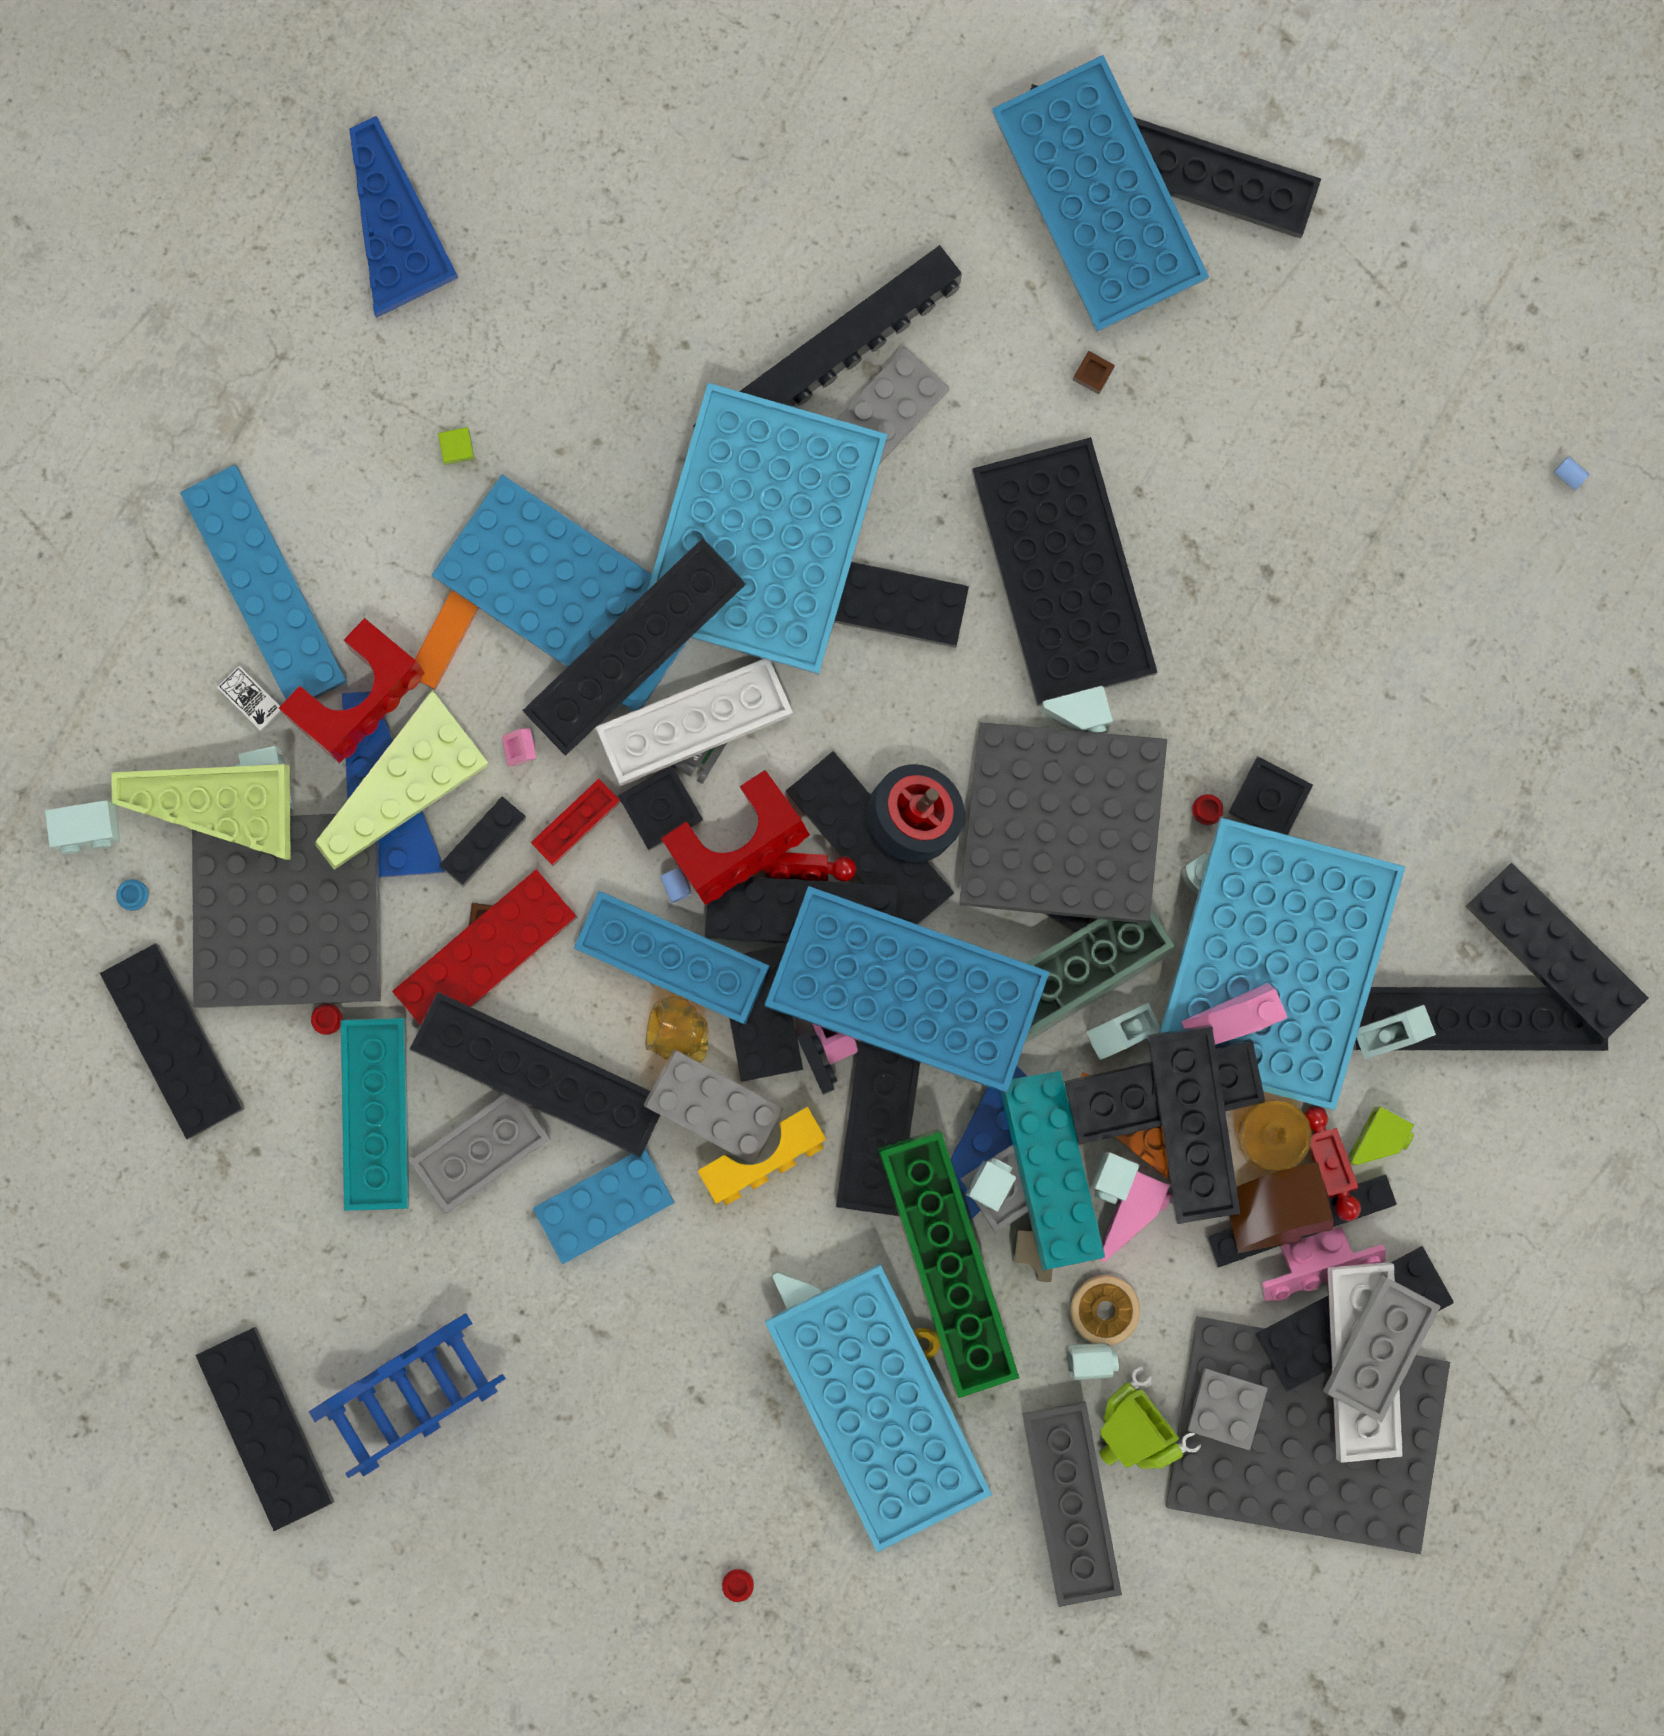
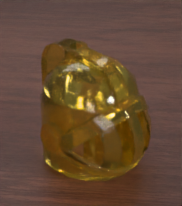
(677, 1026)

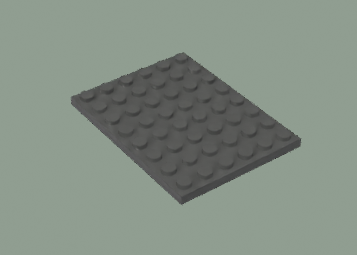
(1292, 1465)

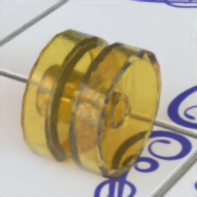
(1292, 1135)

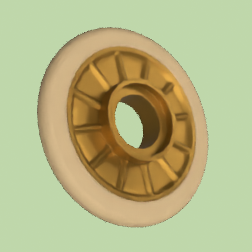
(1125, 1314)

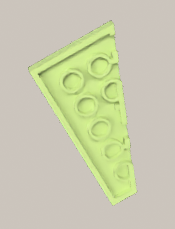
(414, 772)
(226, 802)

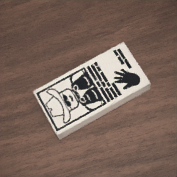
(250, 698)

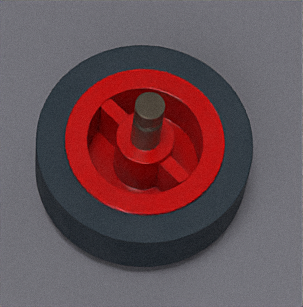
(915, 813)

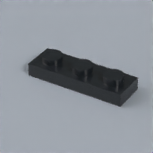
(482, 841)

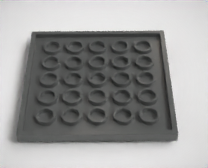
(1064, 822)
(284, 926)

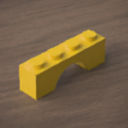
(727, 1177)

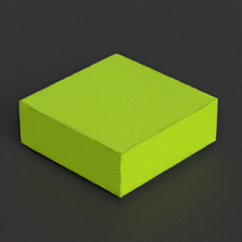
(456, 446)

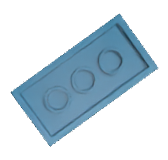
(603, 1206)

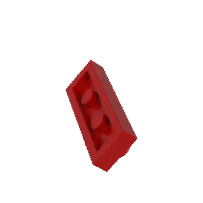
(575, 822)

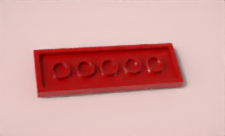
(489, 947)

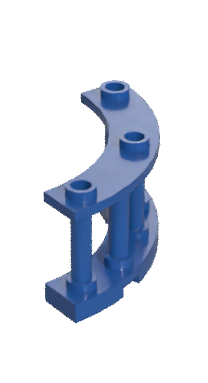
(396, 1371)

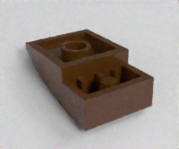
(1281, 1208)

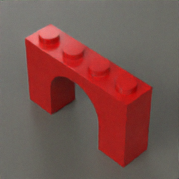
(342, 730)
(716, 872)

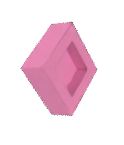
(519, 747)

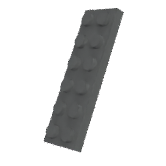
(1072, 1504)

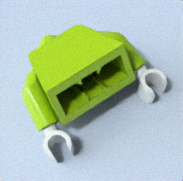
(1138, 1431)

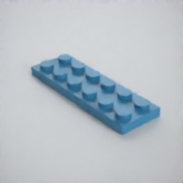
(672, 957)

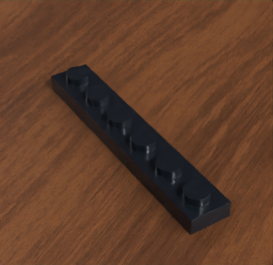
(1373, 1197)

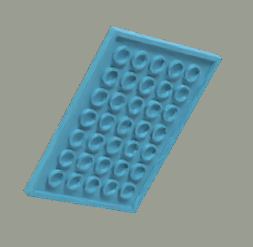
(784, 509)
(1304, 924)

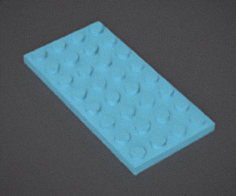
(878, 1407)

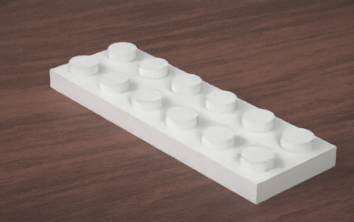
(694, 721)
(1357, 1434)

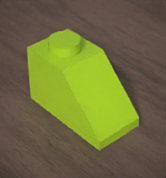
(1381, 1137)

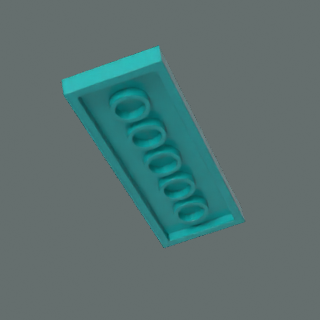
(374, 1114)
(1052, 1171)

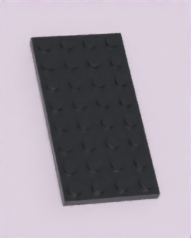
(1064, 570)

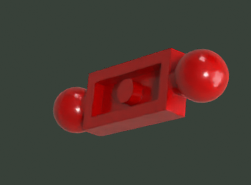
(809, 867)
(1333, 1163)

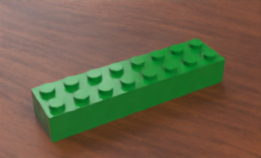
(948, 1263)

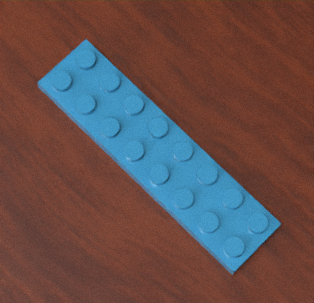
(263, 584)

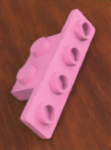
(1310, 1261)

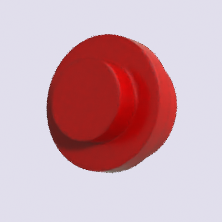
(1207, 809)
(326, 1019)
(737, 1585)

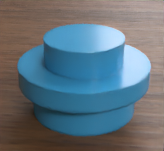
(132, 895)

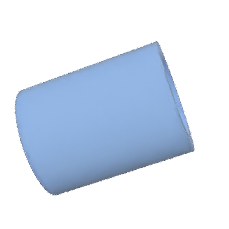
(1571, 473)
(675, 885)

